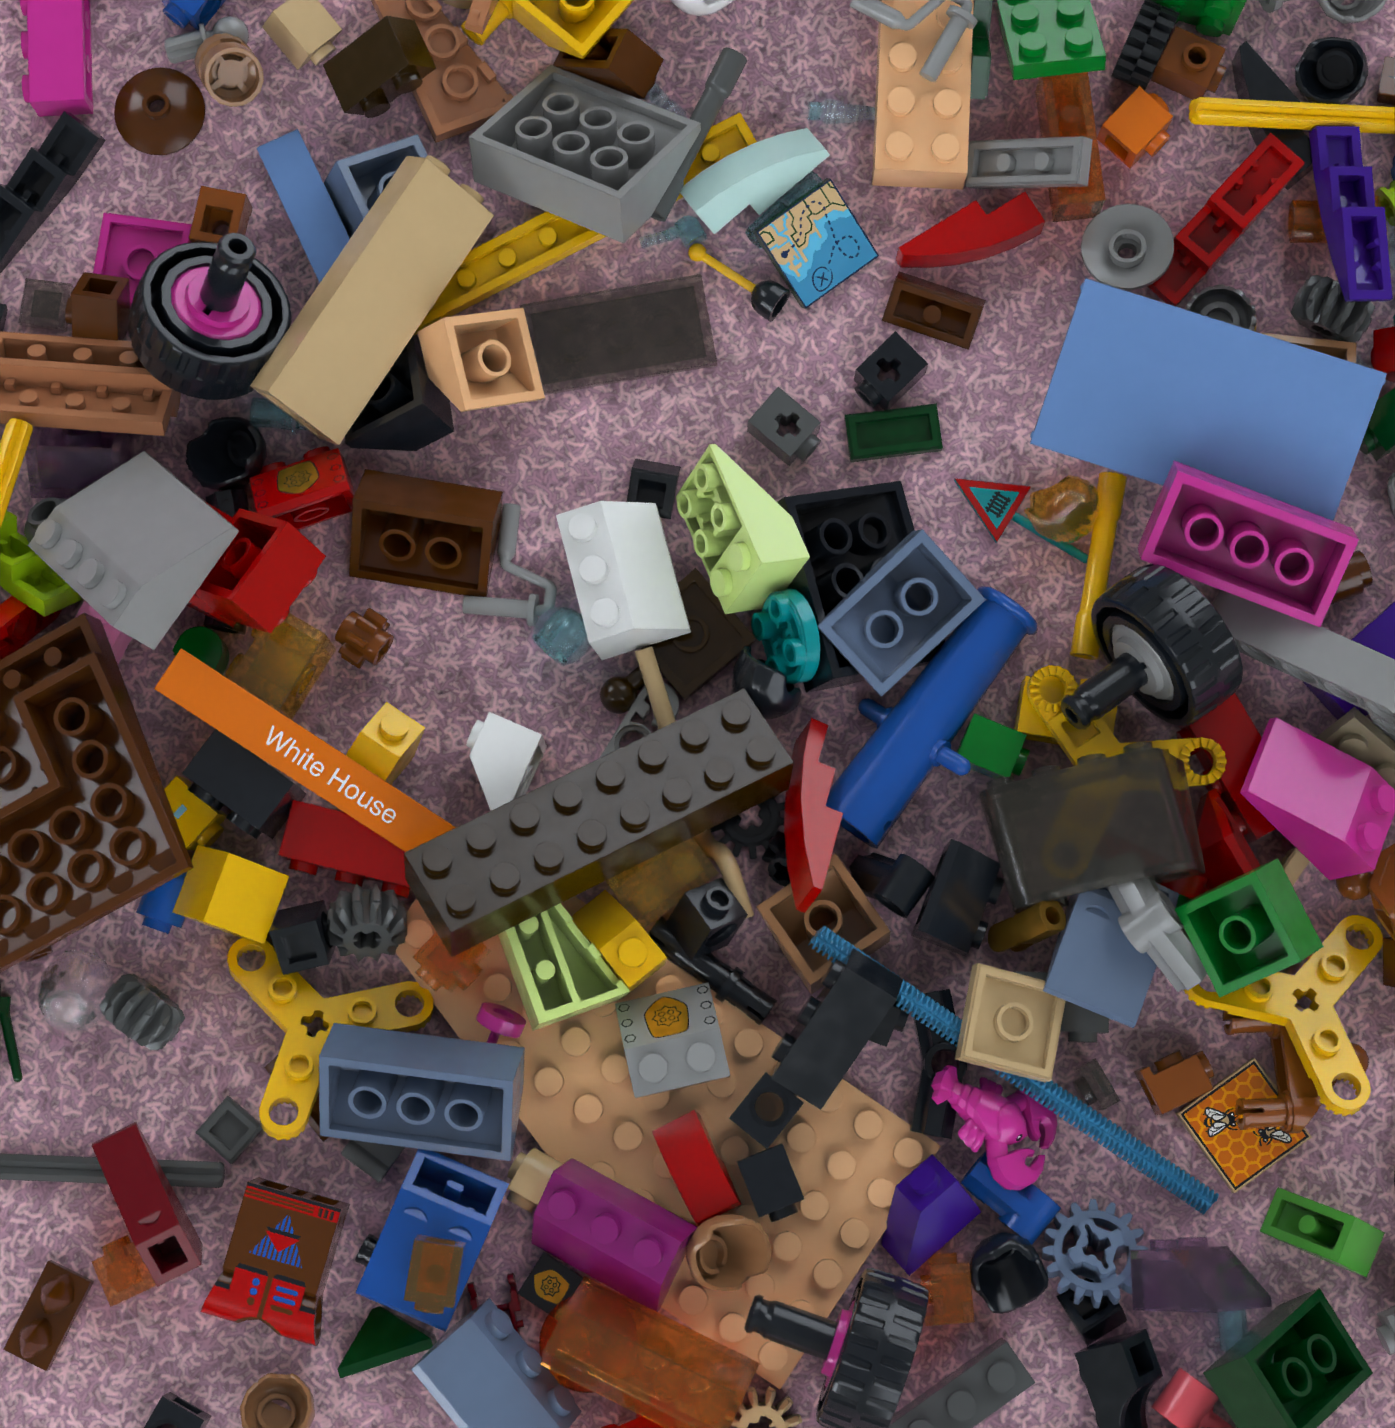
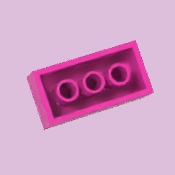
(1247, 543)

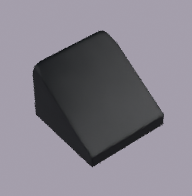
(654, 484)
(1090, 1321)

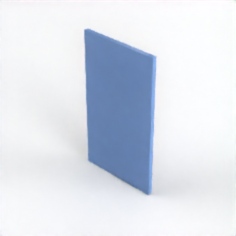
(1173, 385)

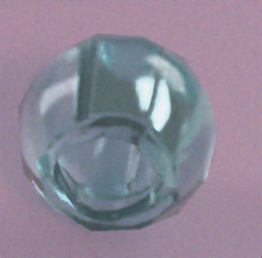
(561, 635)

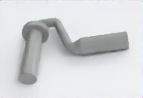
(959, 20)
(506, 550)

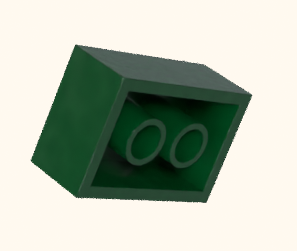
(1289, 1367)

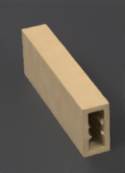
(373, 298)

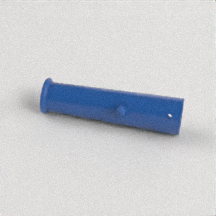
(926, 719)

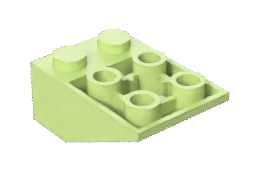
(739, 533)

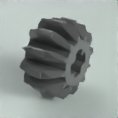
(1324, 311)
(367, 922)
(142, 1012)

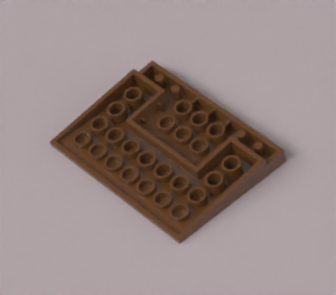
(77, 793)

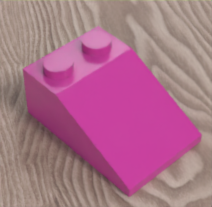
(1320, 800)

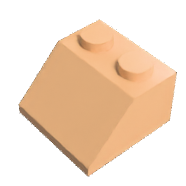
(482, 359)

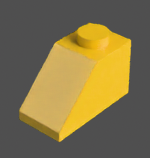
(387, 743)
(619, 939)

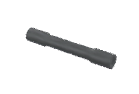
(717, 90)

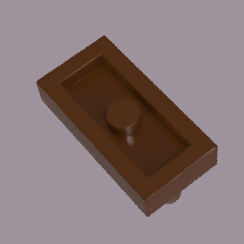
(48, 1315)

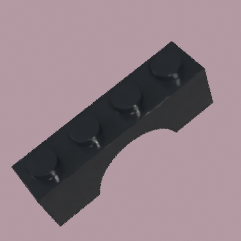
(1119, 1378)

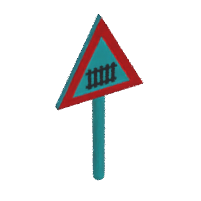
(998, 505)

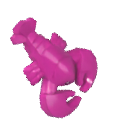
(999, 1123)

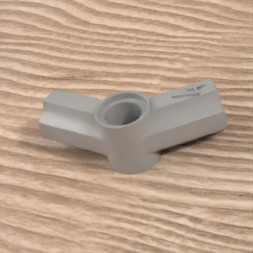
(1155, 928)

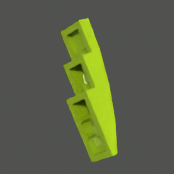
(28, 576)

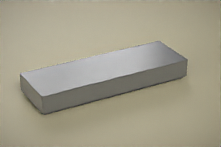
(1029, 163)

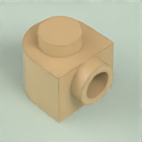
(530, 1177)

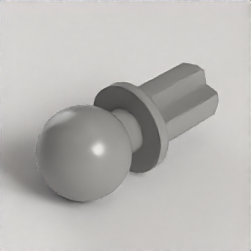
(185, 46)

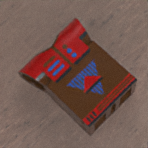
(279, 1260)

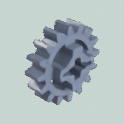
(1087, 1234)

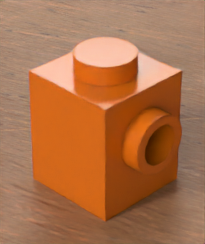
(1137, 127)

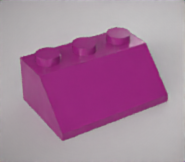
(611, 1233)

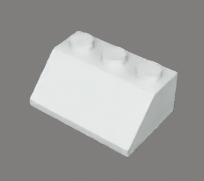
(622, 576)

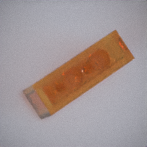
(1067, 111)

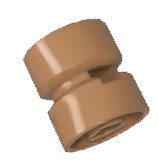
(229, 70)

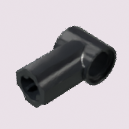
(892, 882)

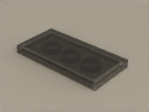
(621, 334)

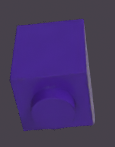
(926, 1214)

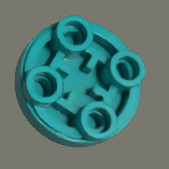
(788, 635)

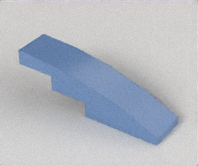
(305, 200)

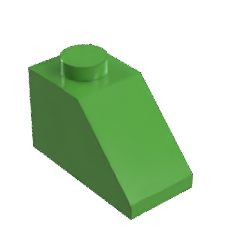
(1322, 1231)

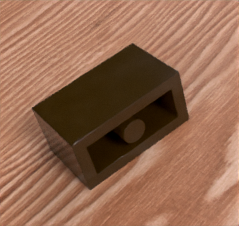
(379, 67)

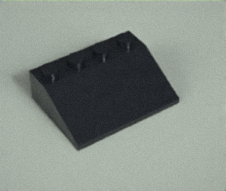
(845, 539)

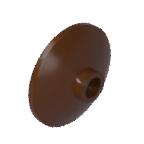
(163, 130)

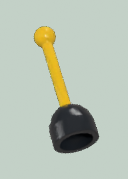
(766, 297)

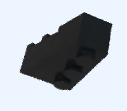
(834, 1027)

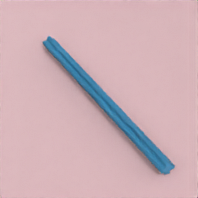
(1048, 1092)

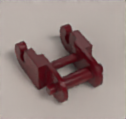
(513, 1305)

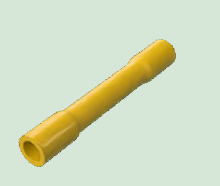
(1111, 495)

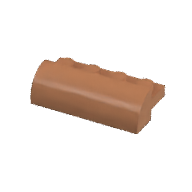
(81, 385)

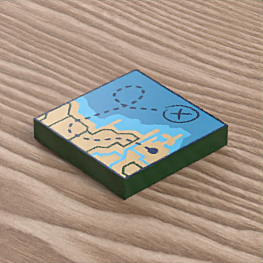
(815, 243)

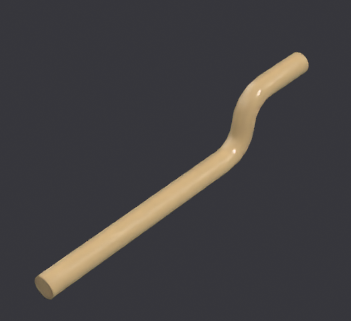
(664, 716)

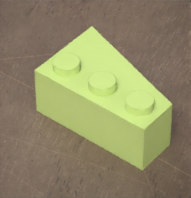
(557, 968)

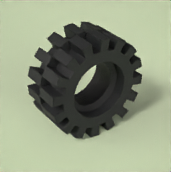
(1145, 44)

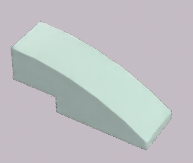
(753, 177)

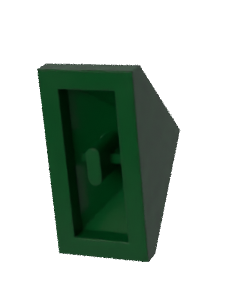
(383, 1340)

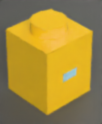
(196, 819)

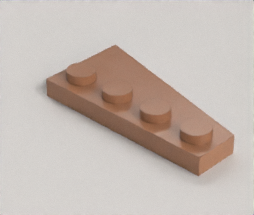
(462, 87)

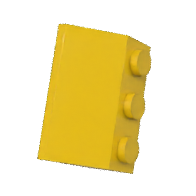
(569, 24)

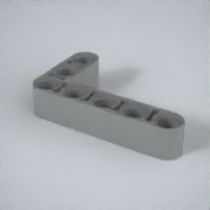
(1314, 656)

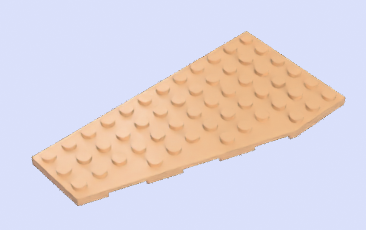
(585, 1109)

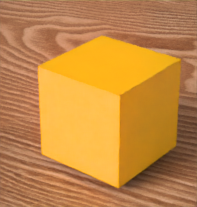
(231, 894)

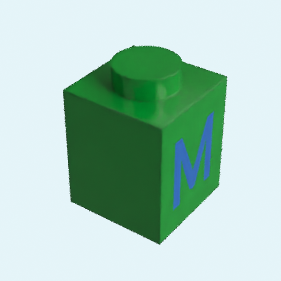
(993, 748)

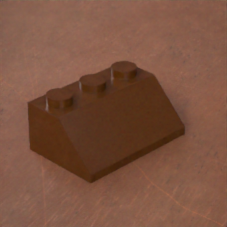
(424, 533)

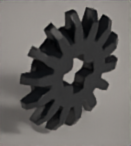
(753, 836)

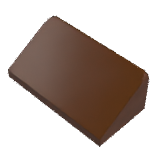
(933, 310)

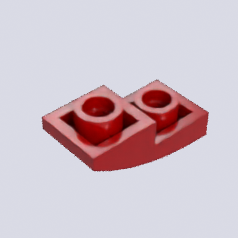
(696, 1167)

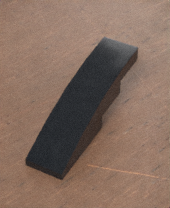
(44, 181)

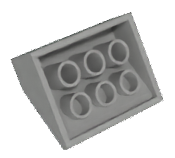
(582, 152)
(135, 546)

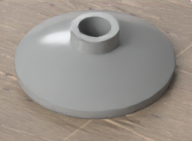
(1131, 228)

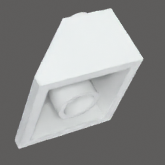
(504, 758)

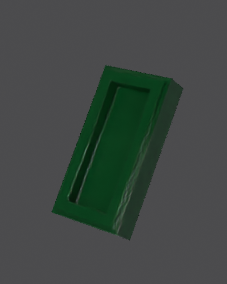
(893, 432)

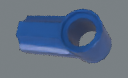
(1023, 1210)

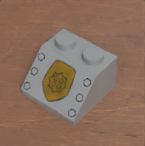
(672, 1040)

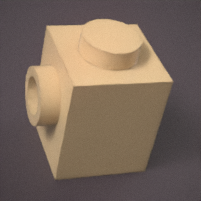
(303, 31)

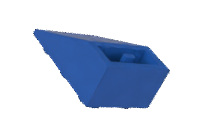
(436, 1201)

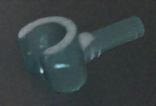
(686, 228)

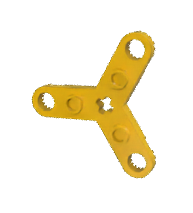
(1099, 737)
(290, 1003)
(1317, 1029)

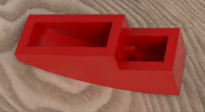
(973, 235)

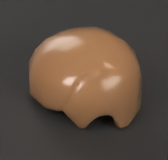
(260, 1412)

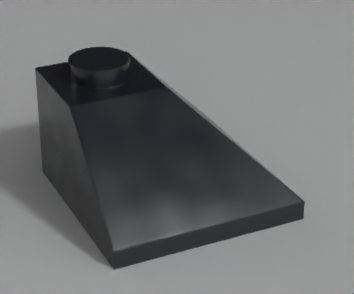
(404, 409)

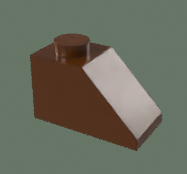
(617, 62)

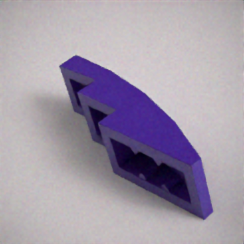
(1348, 214)

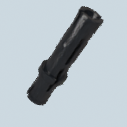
(722, 979)

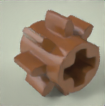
(364, 638)

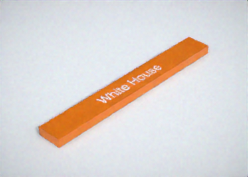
(299, 753)

